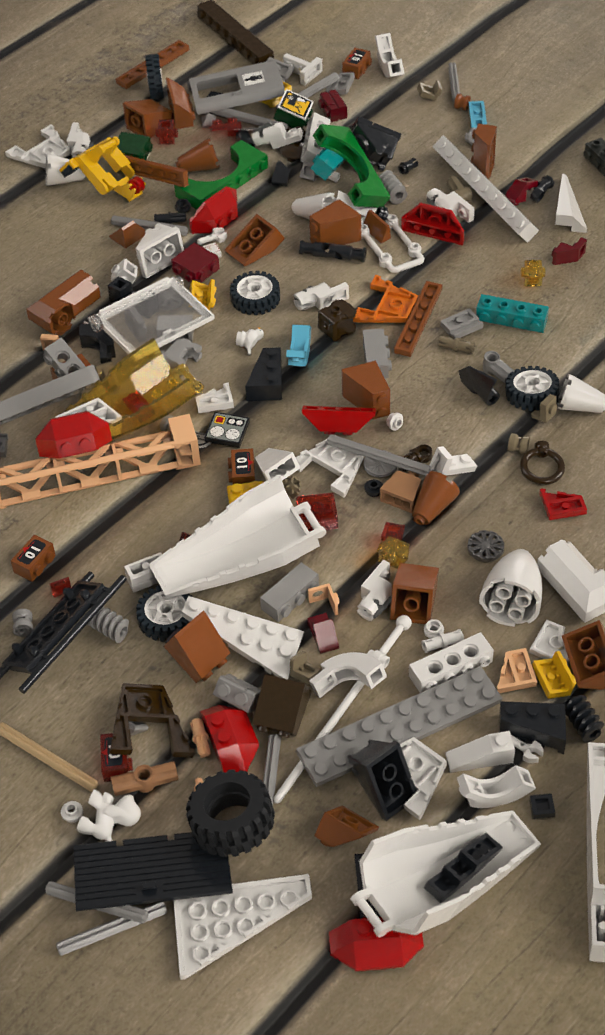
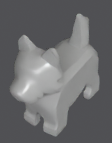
(180, 352)

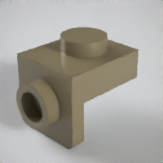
(430, 92)
(547, 409)
(301, 669)

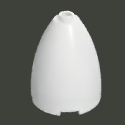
(513, 589)

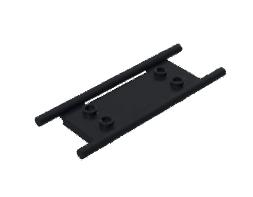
(32, 653)

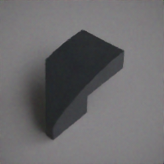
(280, 175)

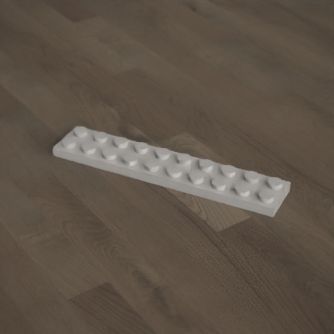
(414, 717)

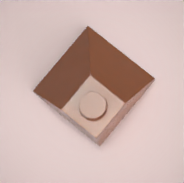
(343, 826)

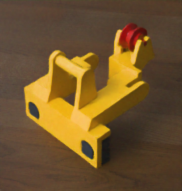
(103, 181)

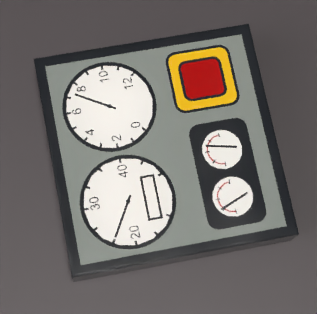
(227, 429)

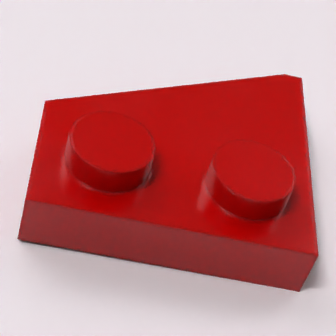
(562, 504)

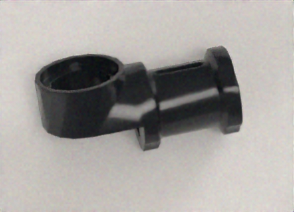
(539, 191)

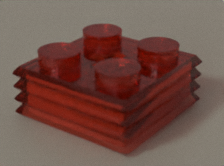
(323, 509)

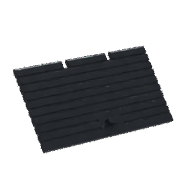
(147, 872)

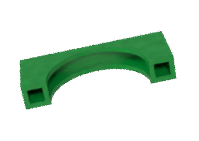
(340, 139)
(250, 164)

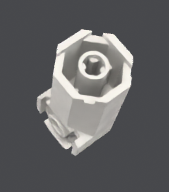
(574, 579)

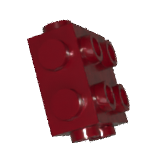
(195, 263)

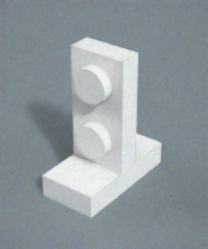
(305, 69)
(450, 465)

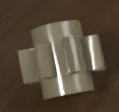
(292, 486)

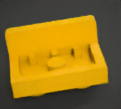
(204, 293)
(554, 676)

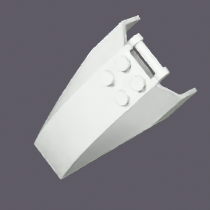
(244, 540)
(403, 861)

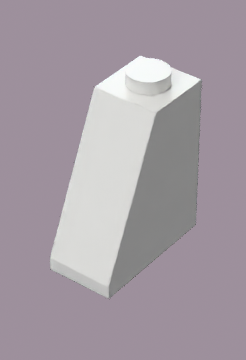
(277, 462)

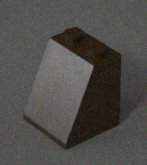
(281, 706)

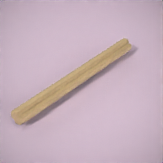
(48, 757)

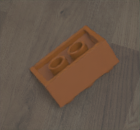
(180, 105)
(484, 148)
(587, 655)

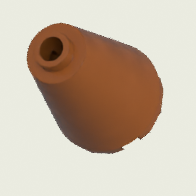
(199, 158)
(434, 497)

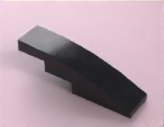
(463, 867)

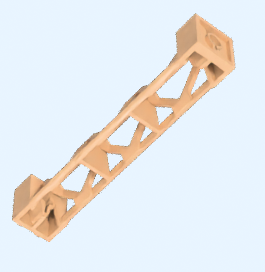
(179, 438)

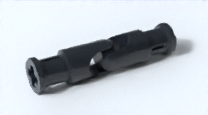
(342, 252)

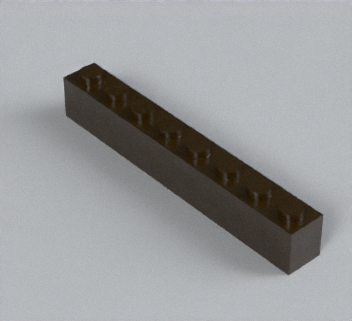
(233, 32)

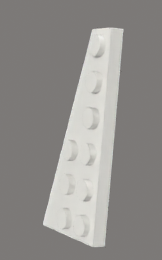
(250, 636)

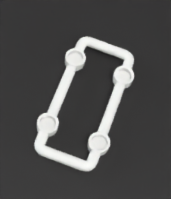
(385, 259)

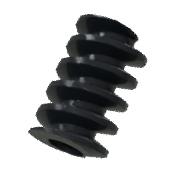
(583, 718)

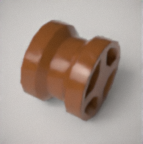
(462, 102)

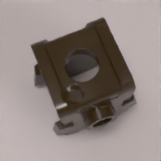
(337, 319)

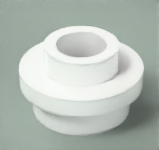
(394, 421)
(433, 625)
(74, 816)

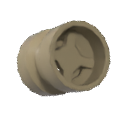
(516, 445)

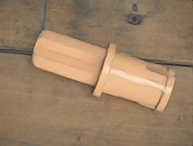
(200, 737)

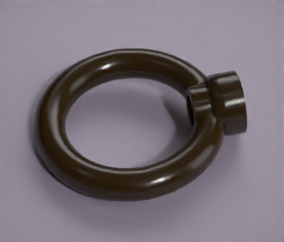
(542, 450)

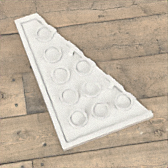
(219, 923)

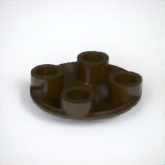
(292, 151)

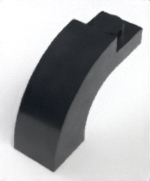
(97, 340)

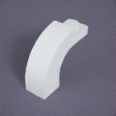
(388, 62)
(348, 667)
(497, 790)

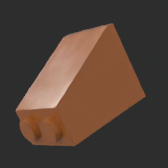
(144, 115)
(335, 224)
(366, 388)
(414, 592)
(198, 648)

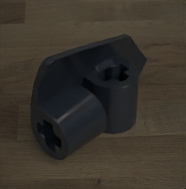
(480, 384)

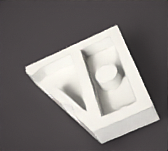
(215, 400)

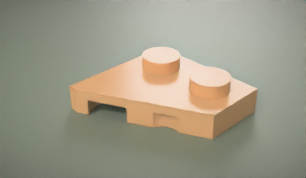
(516, 672)

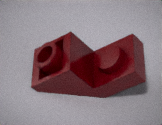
(519, 188)
(567, 254)

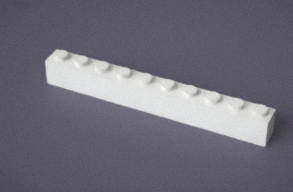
(485, 188)

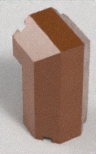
(63, 303)

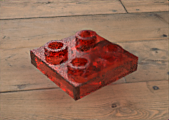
(229, 125)

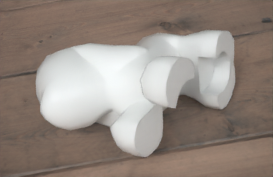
(123, 812)

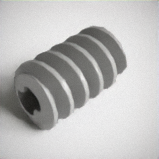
(394, 187)
(110, 624)

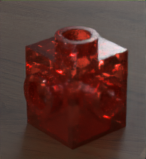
(166, 132)

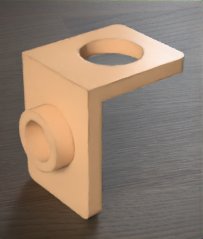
(327, 593)

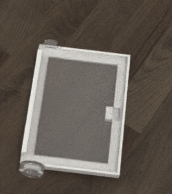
(157, 312)

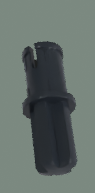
(170, 217)

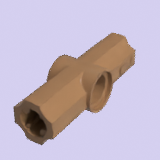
(155, 776)

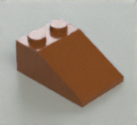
(254, 241)

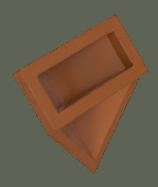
(128, 234)

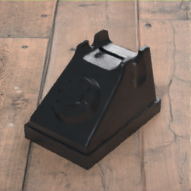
(376, 141)
(384, 776)

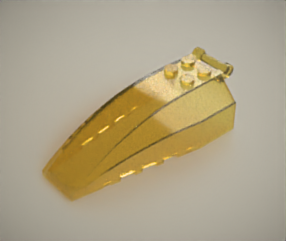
(153, 378)

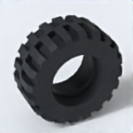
(236, 834)

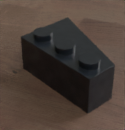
(266, 377)
(535, 723)

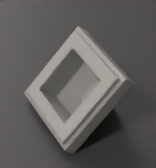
(206, 119)
(137, 727)

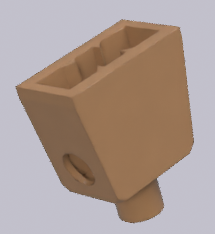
(401, 490)

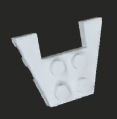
(37, 154)
(335, 460)
(426, 770)

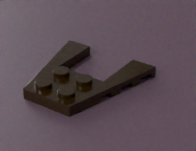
(147, 704)

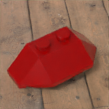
(215, 211)
(433, 223)
(338, 419)
(73, 435)
(231, 737)
(363, 950)

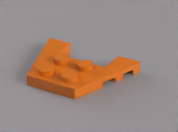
(394, 306)

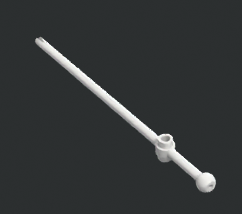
(402, 623)

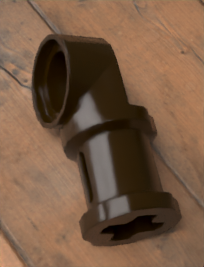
(414, 454)

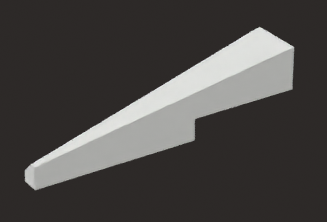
(568, 210)

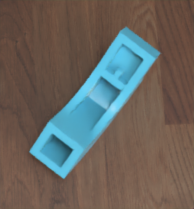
(300, 345)

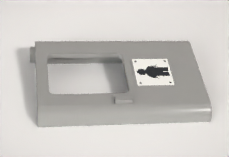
(256, 84)

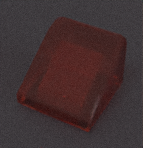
(57, 587)

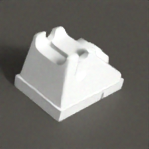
(158, 248)

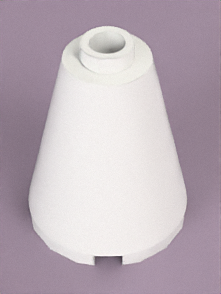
(54, 176)
(309, 205)
(580, 396)

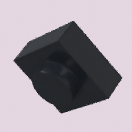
(542, 806)

